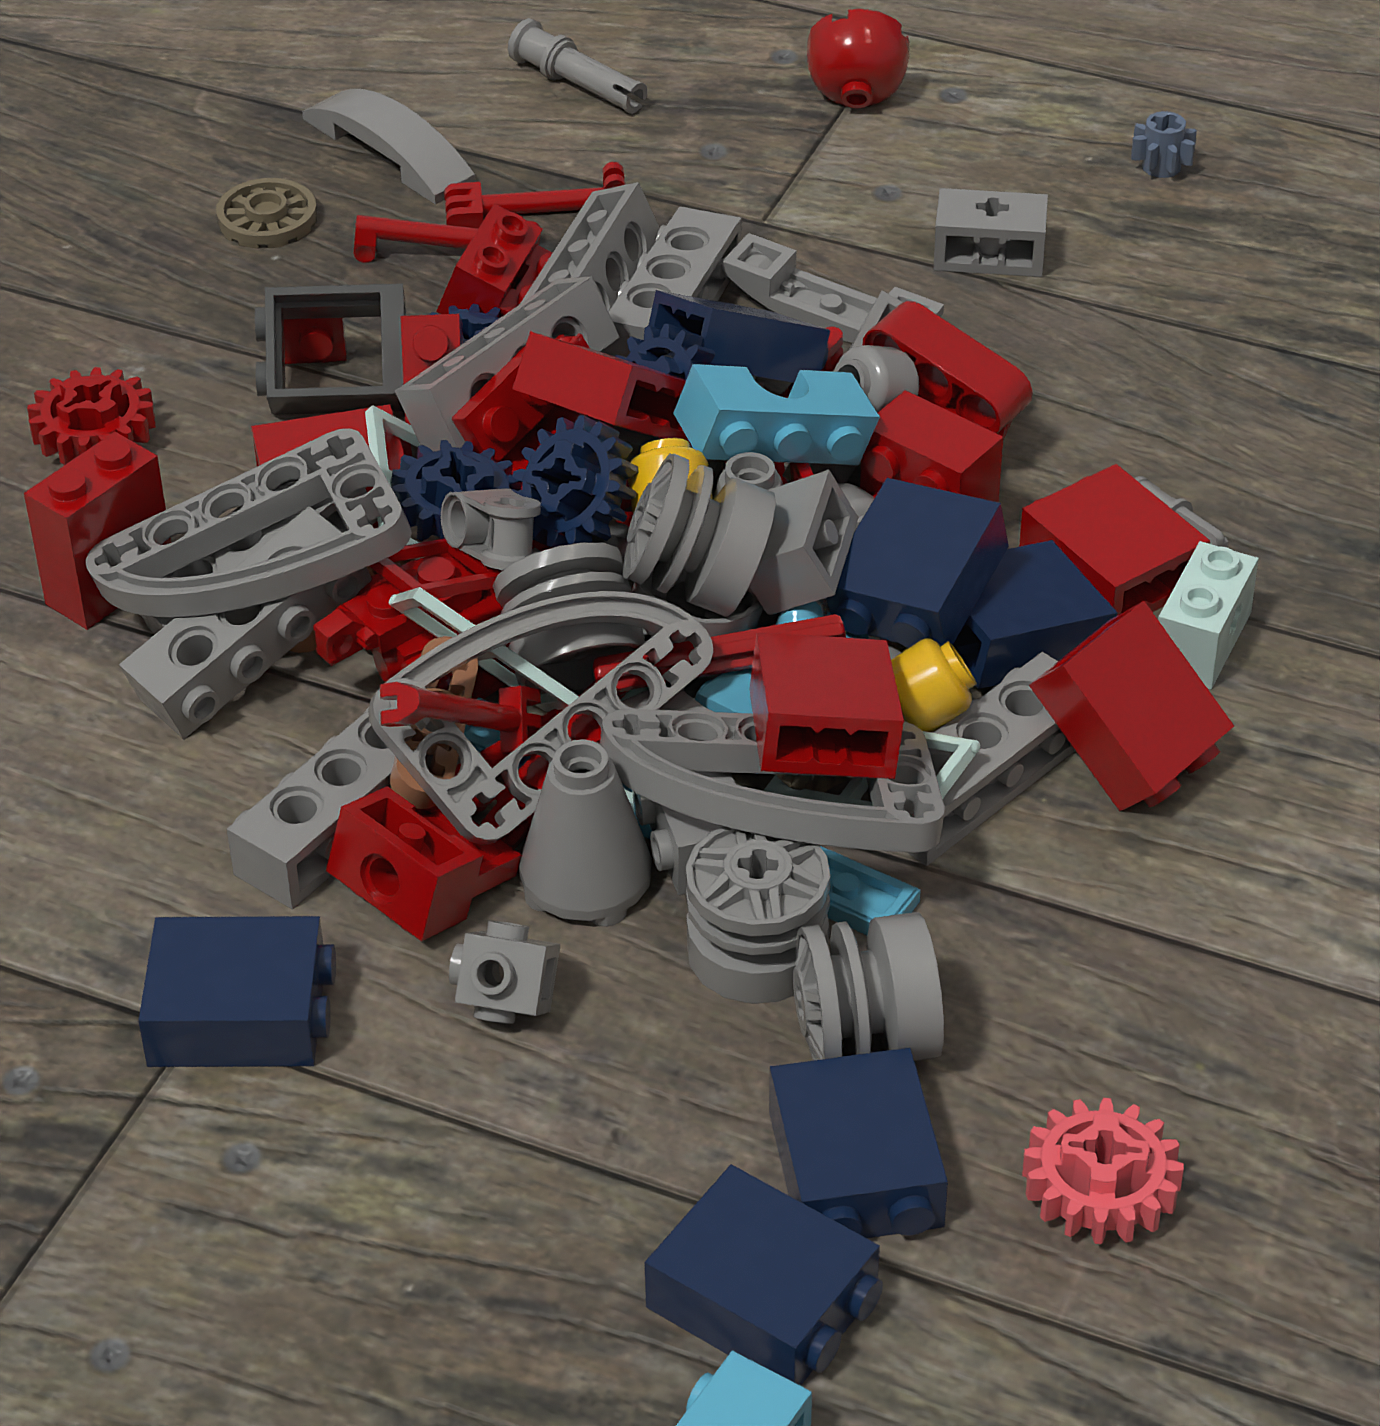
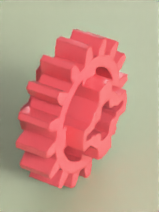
(1102, 1170)

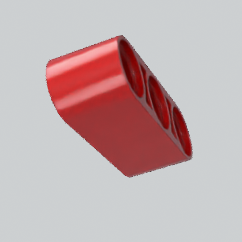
(954, 367)

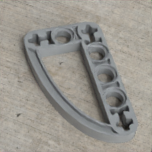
(335, 465)
(663, 747)
(475, 774)

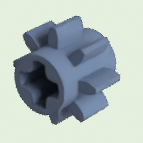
(1163, 144)

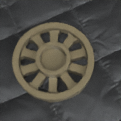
(269, 215)

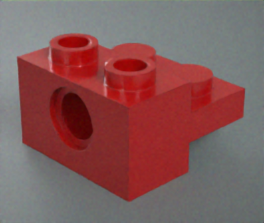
(494, 263)
(414, 862)

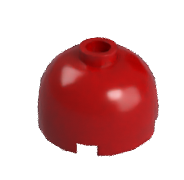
(858, 57)

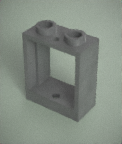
(329, 302)

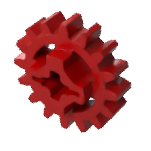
(88, 410)

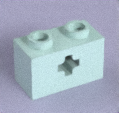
(1210, 607)

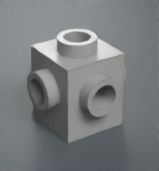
(527, 968)

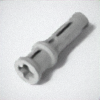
(560, 59)

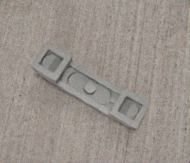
(424, 155)
(771, 277)

